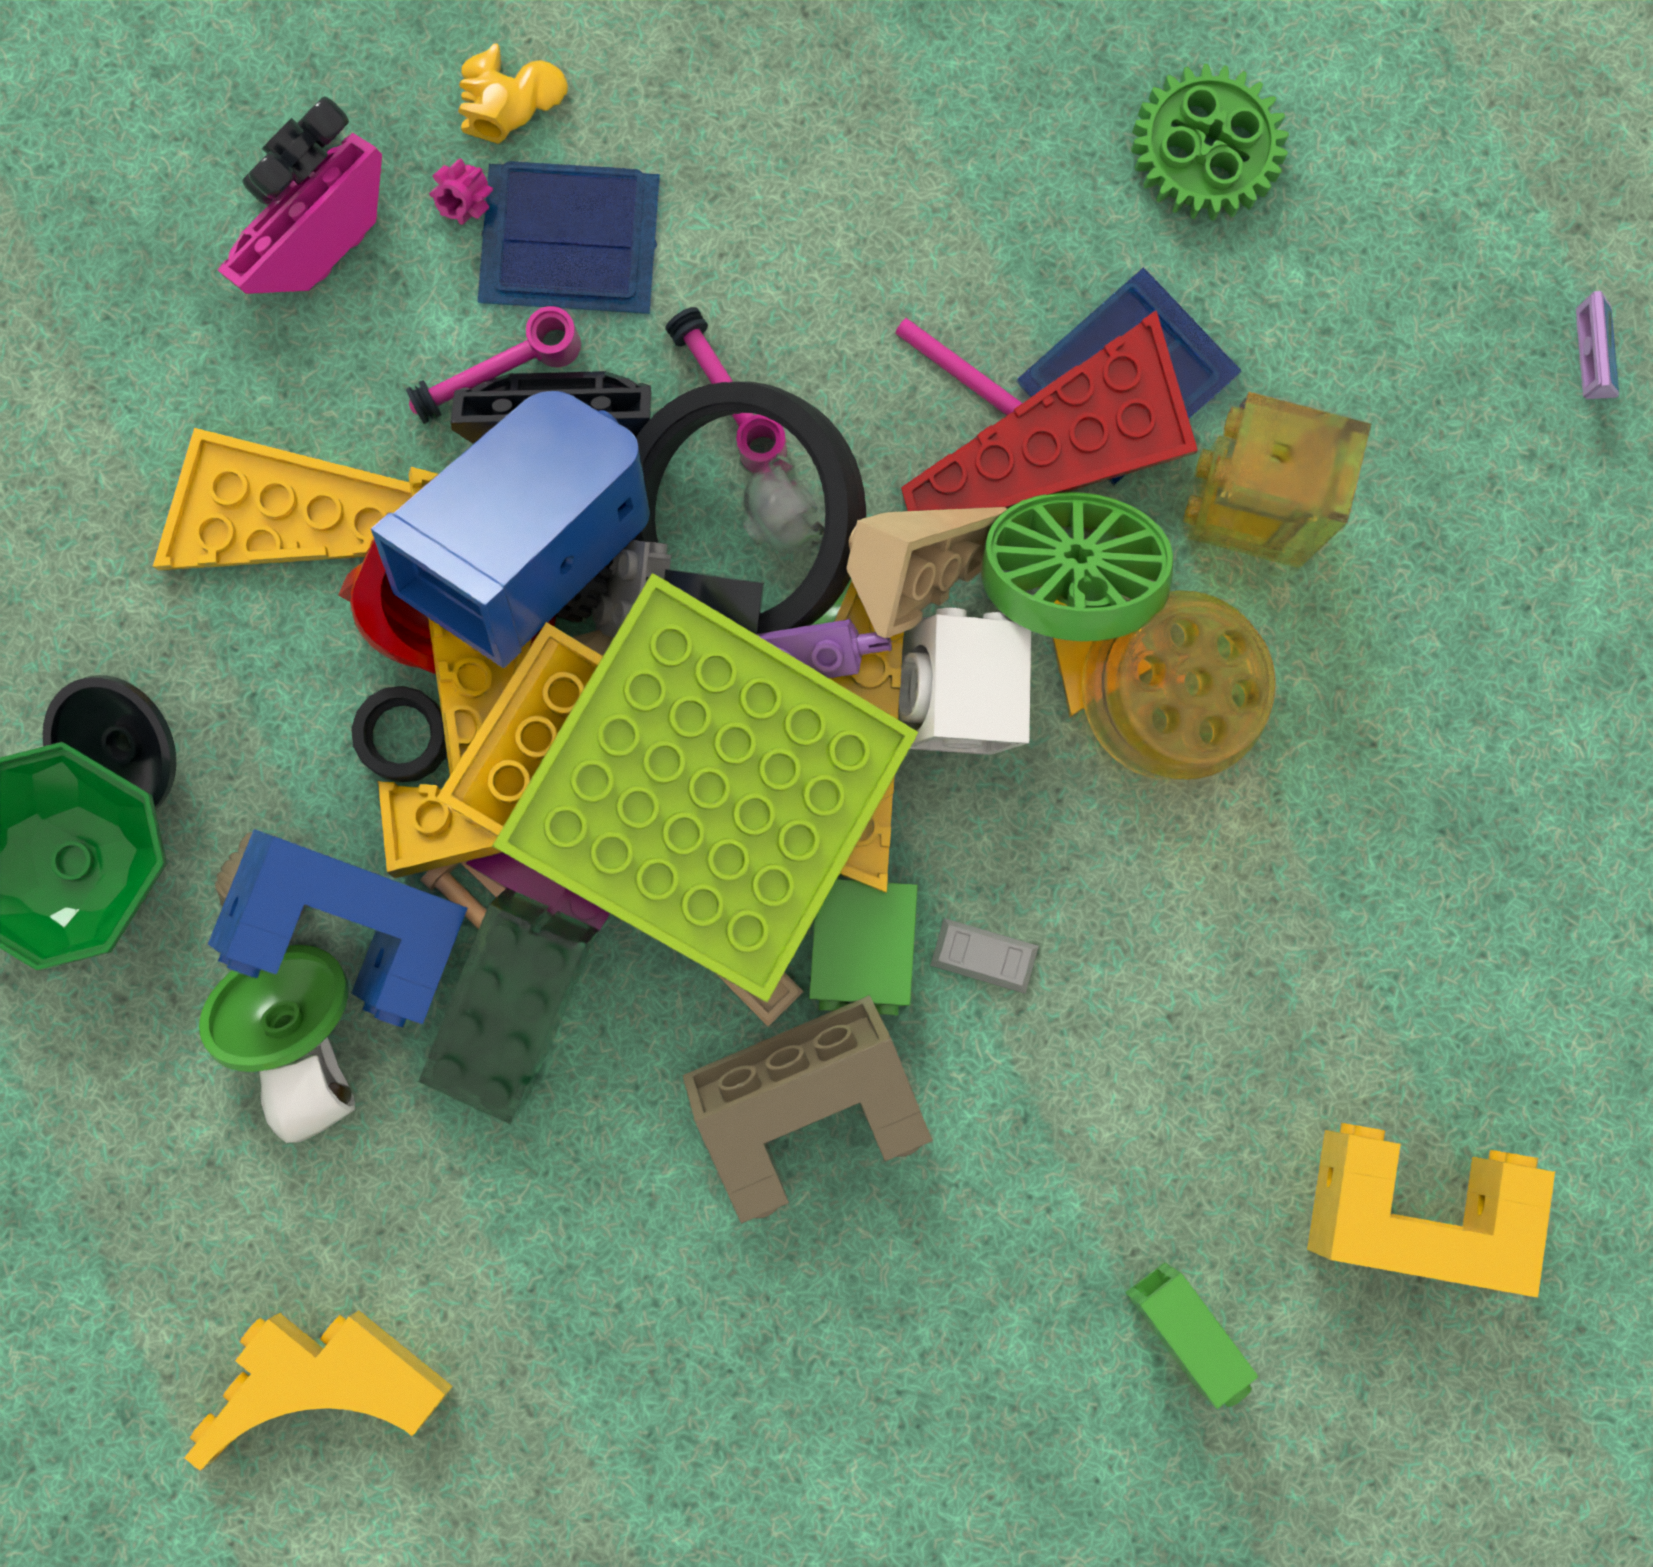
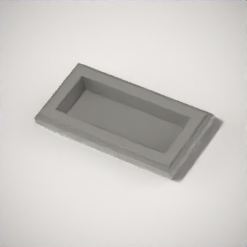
(984, 955)

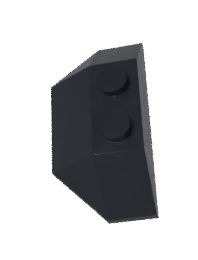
(486, 404)

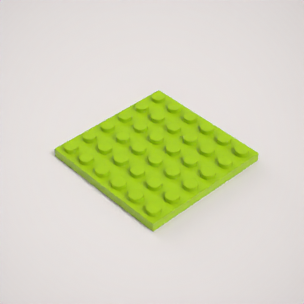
(706, 788)

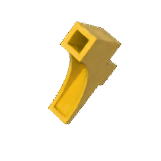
(291, 1373)

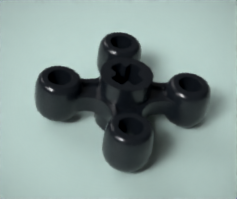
(295, 150)

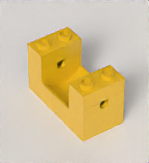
(1501, 1228)

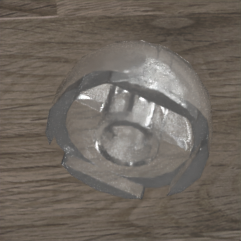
(782, 509)

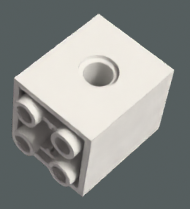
(966, 683)

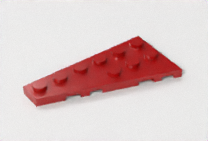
(1082, 429)

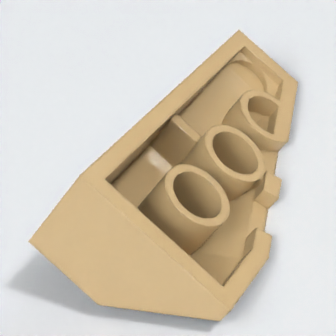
(913, 560)

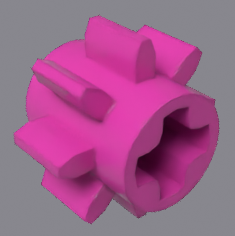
(461, 191)

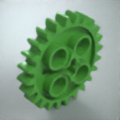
(1228, 106)

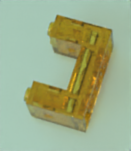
(1278, 481)

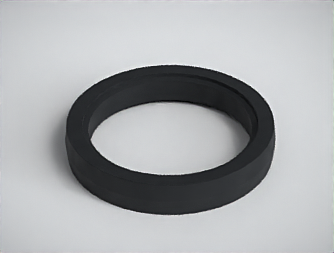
(825, 445)

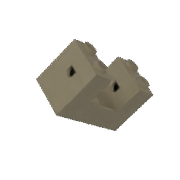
(793, 1083)

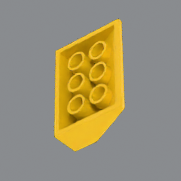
(519, 729)

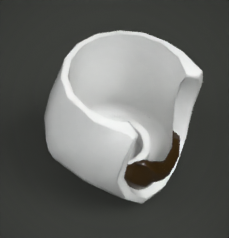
(306, 1095)

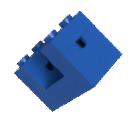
(411, 925)

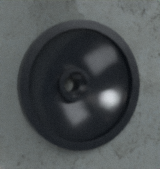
(101, 718)

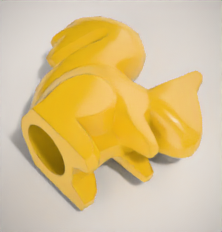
(504, 102)

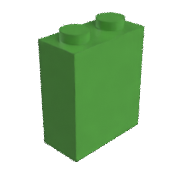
(864, 946)
(1193, 1336)

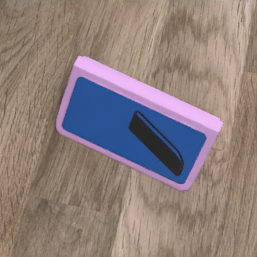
(1597, 347)

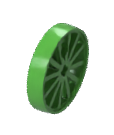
(1075, 570)

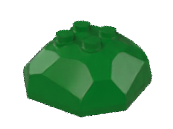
(72, 855)

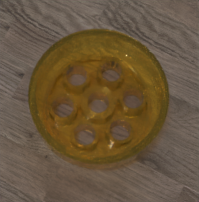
(1123, 706)

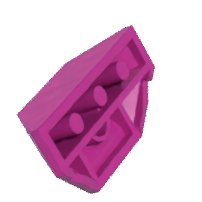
(309, 224)

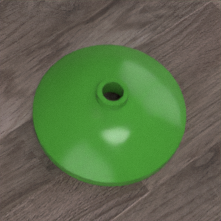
(274, 1017)

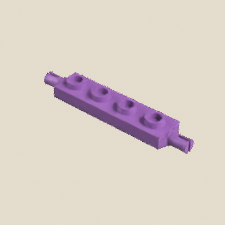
(829, 647)

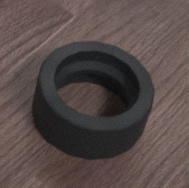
(365, 722)

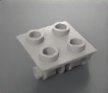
(627, 580)

